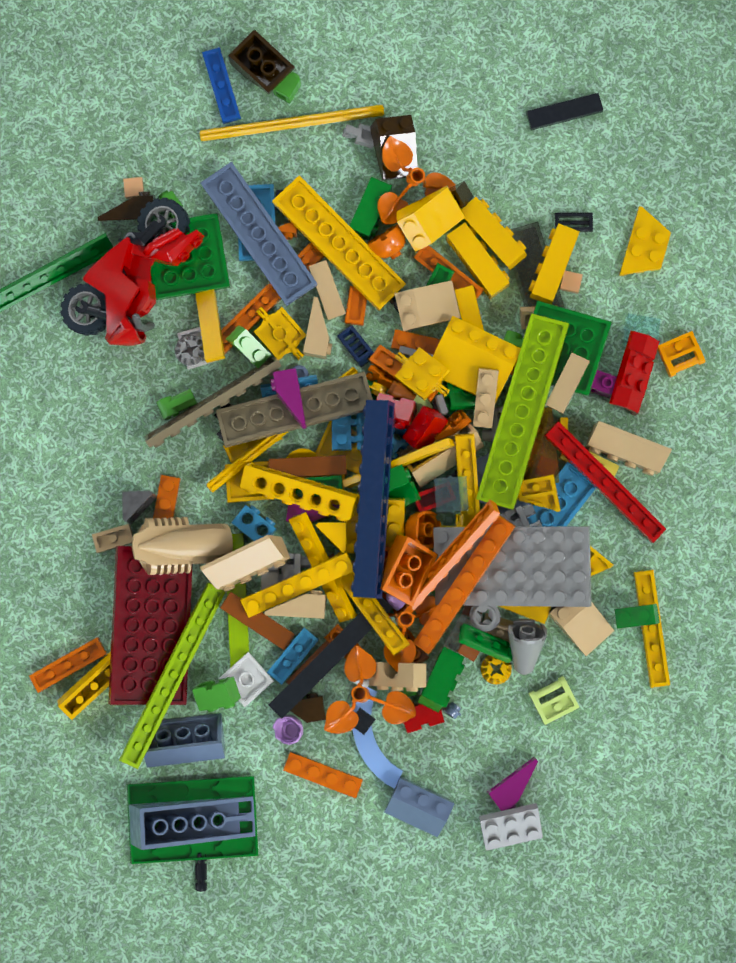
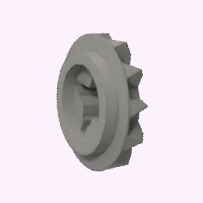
(185, 358)
(487, 624)

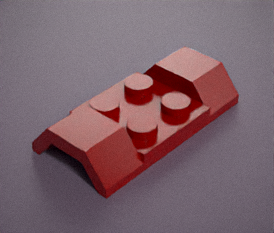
(634, 372)

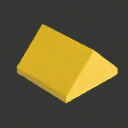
(335, 533)

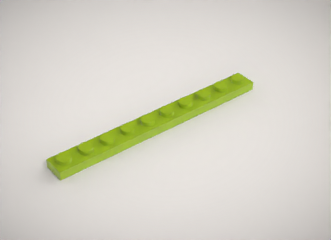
(171, 676)

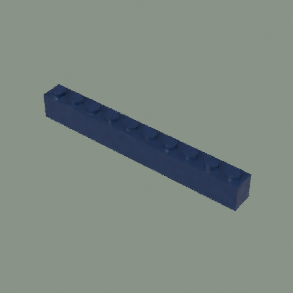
(374, 498)

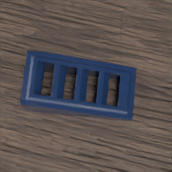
(364, 359)

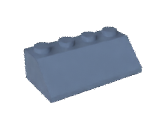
(187, 741)

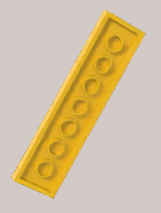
(338, 242)

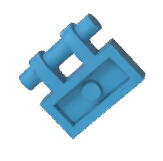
(342, 432)

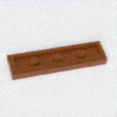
(311, 465)
(259, 623)

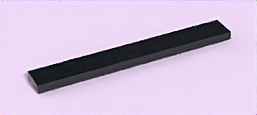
(323, 663)

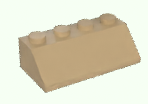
(627, 448)
(437, 464)
(246, 562)

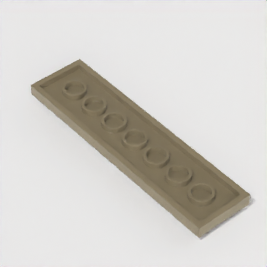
(206, 406)
(270, 416)

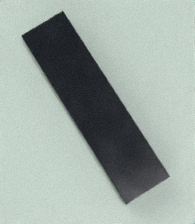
(564, 111)

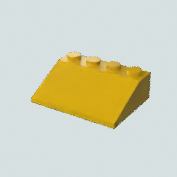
(467, 349)

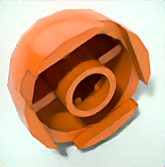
(388, 243)
(420, 527)

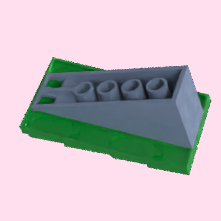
(192, 817)

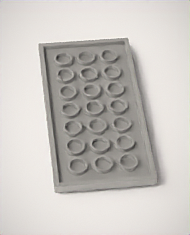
(531, 568)

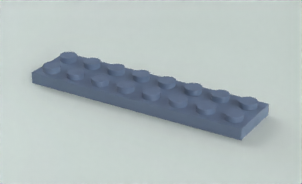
(259, 234)

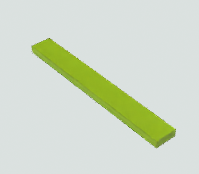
(238, 631)

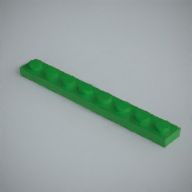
(54, 271)

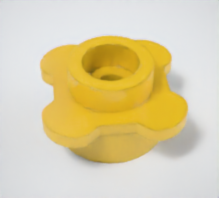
(377, 388)

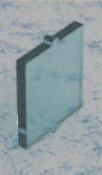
(641, 324)
(451, 494)

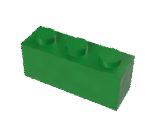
(367, 214)
(442, 680)

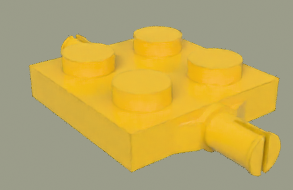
(279, 333)
(422, 373)

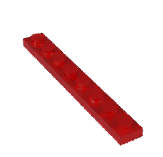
(605, 482)

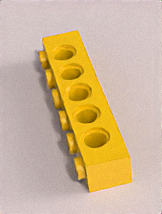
(251, 483)

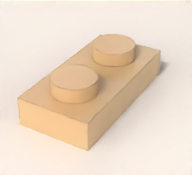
(113, 537)

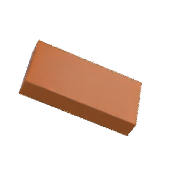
(355, 307)

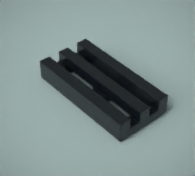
(575, 215)

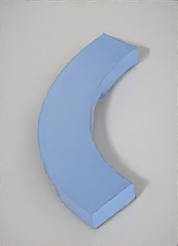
(370, 751)

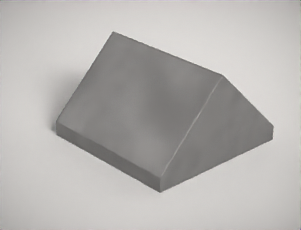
(135, 503)

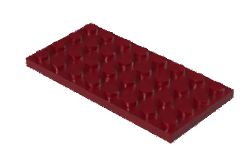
(145, 629)

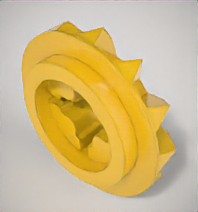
(486, 670)

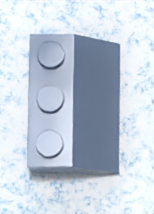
(419, 807)

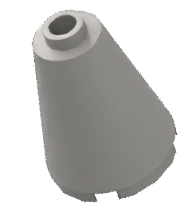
(526, 644)

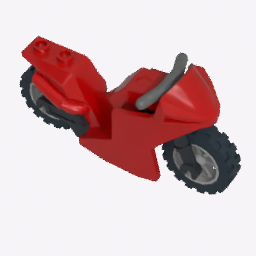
(123, 276)

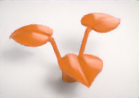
(396, 156)
(404, 621)
(361, 666)

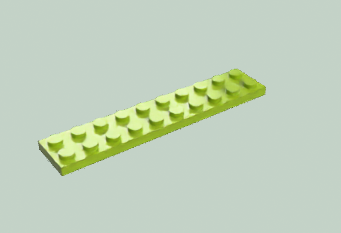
(522, 411)

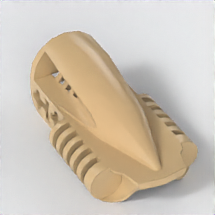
(175, 545)

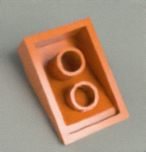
(407, 569)

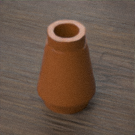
(400, 391)

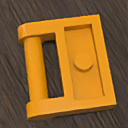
(677, 348)

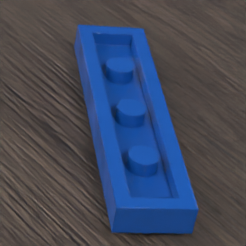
(221, 85)

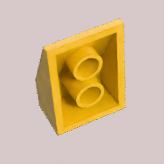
(429, 218)

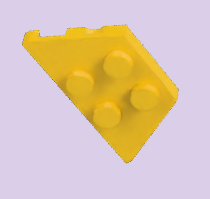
(645, 245)

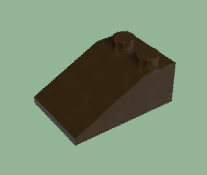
(260, 62)
(400, 128)

